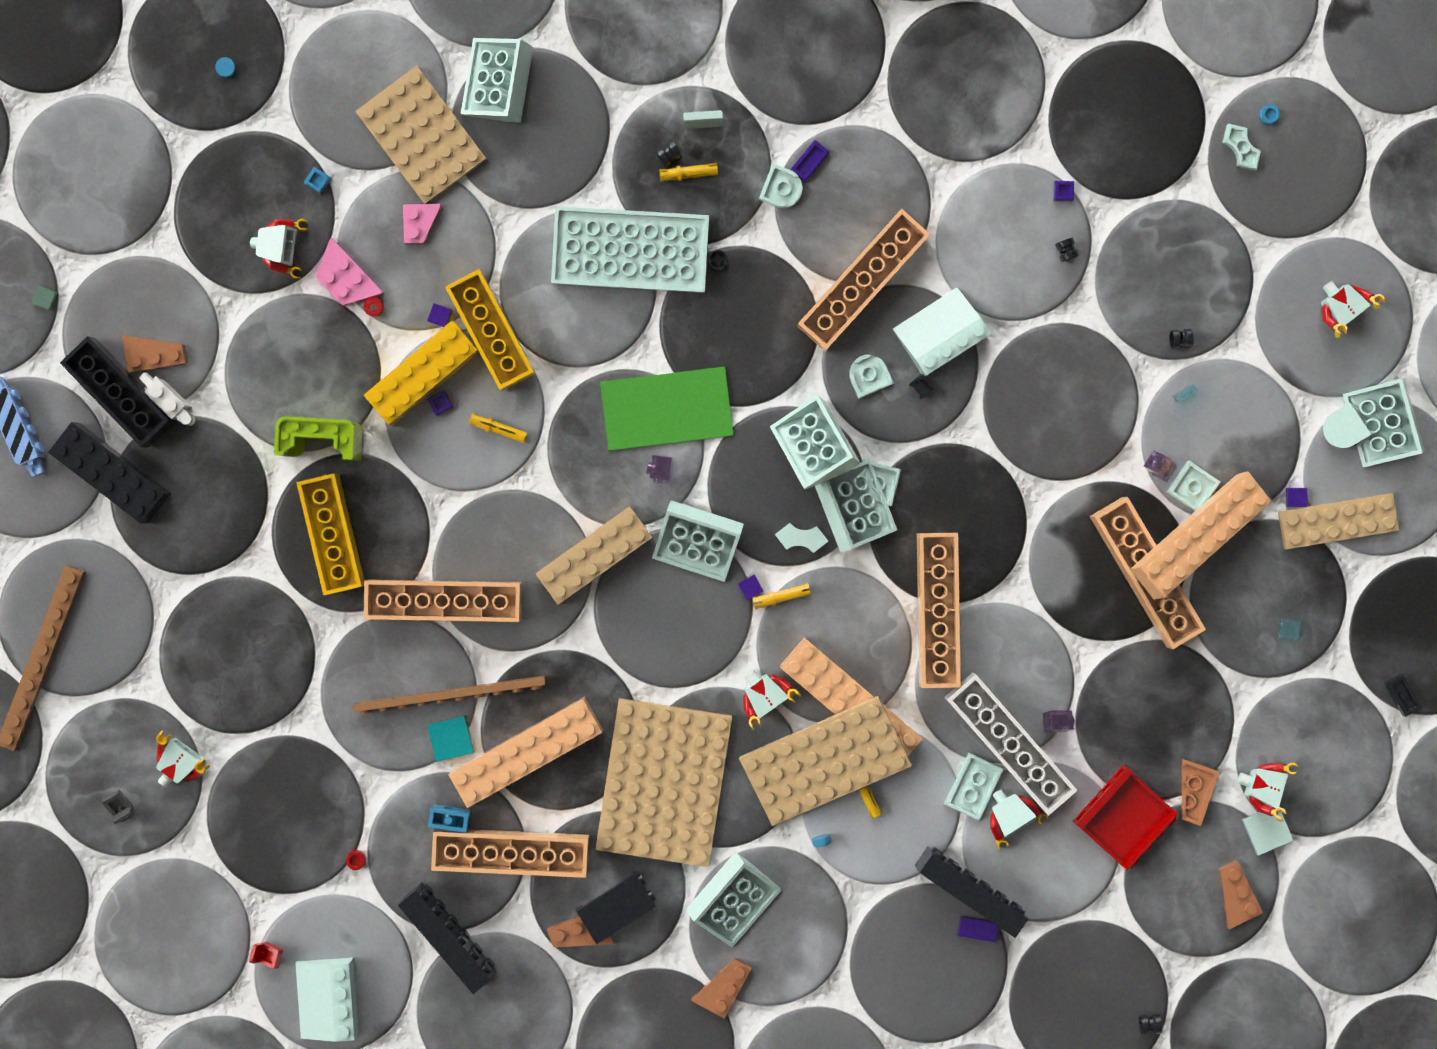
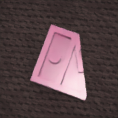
(418, 221)

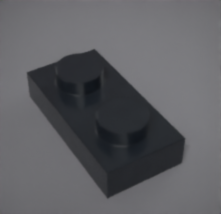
(1403, 695)

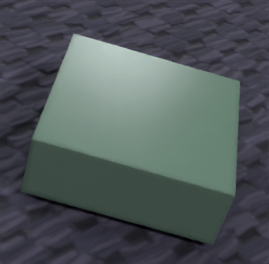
(44, 297)

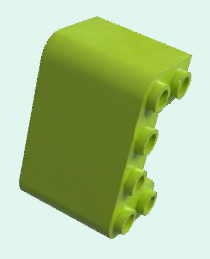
(292, 431)

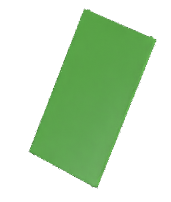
(666, 408)

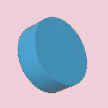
(225, 67)
(1269, 114)
(821, 840)

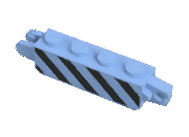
(18, 431)

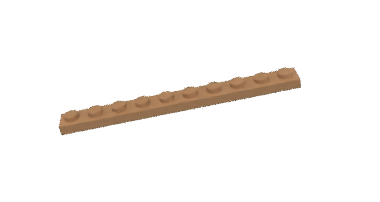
(40, 657)
(443, 695)

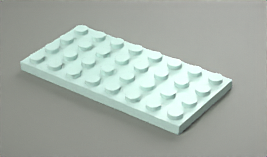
(630, 249)

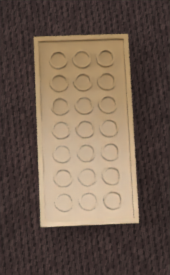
(825, 761)

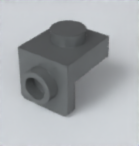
(118, 806)

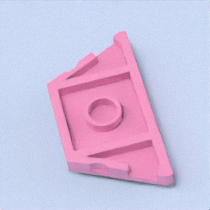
(344, 277)

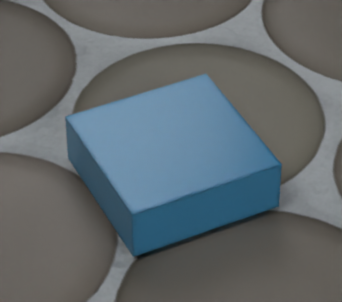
(317, 180)

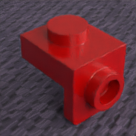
(266, 954)

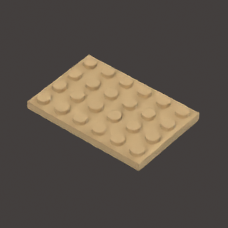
(421, 135)

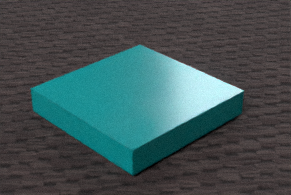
(450, 738)

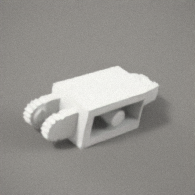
(168, 399)

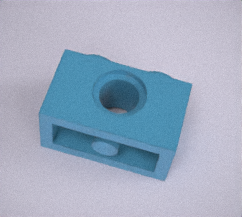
(449, 818)

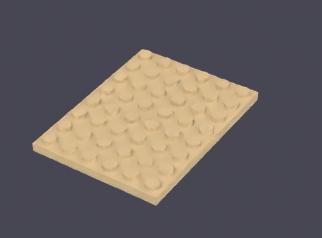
(663, 782)

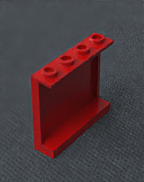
(1125, 818)

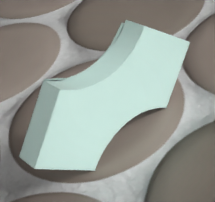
(1238, 141)
(811, 539)

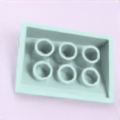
(497, 79)
(941, 331)
(1390, 420)
(814, 443)
(853, 518)
(697, 540)
(733, 900)
(327, 999)

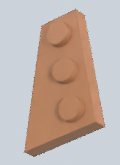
(151, 354)
(1196, 790)
(1238, 896)
(573, 933)
(723, 989)

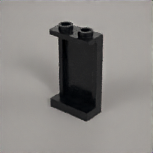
(616, 907)

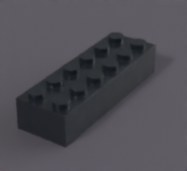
(117, 391)
(109, 472)
(971, 892)
(447, 937)

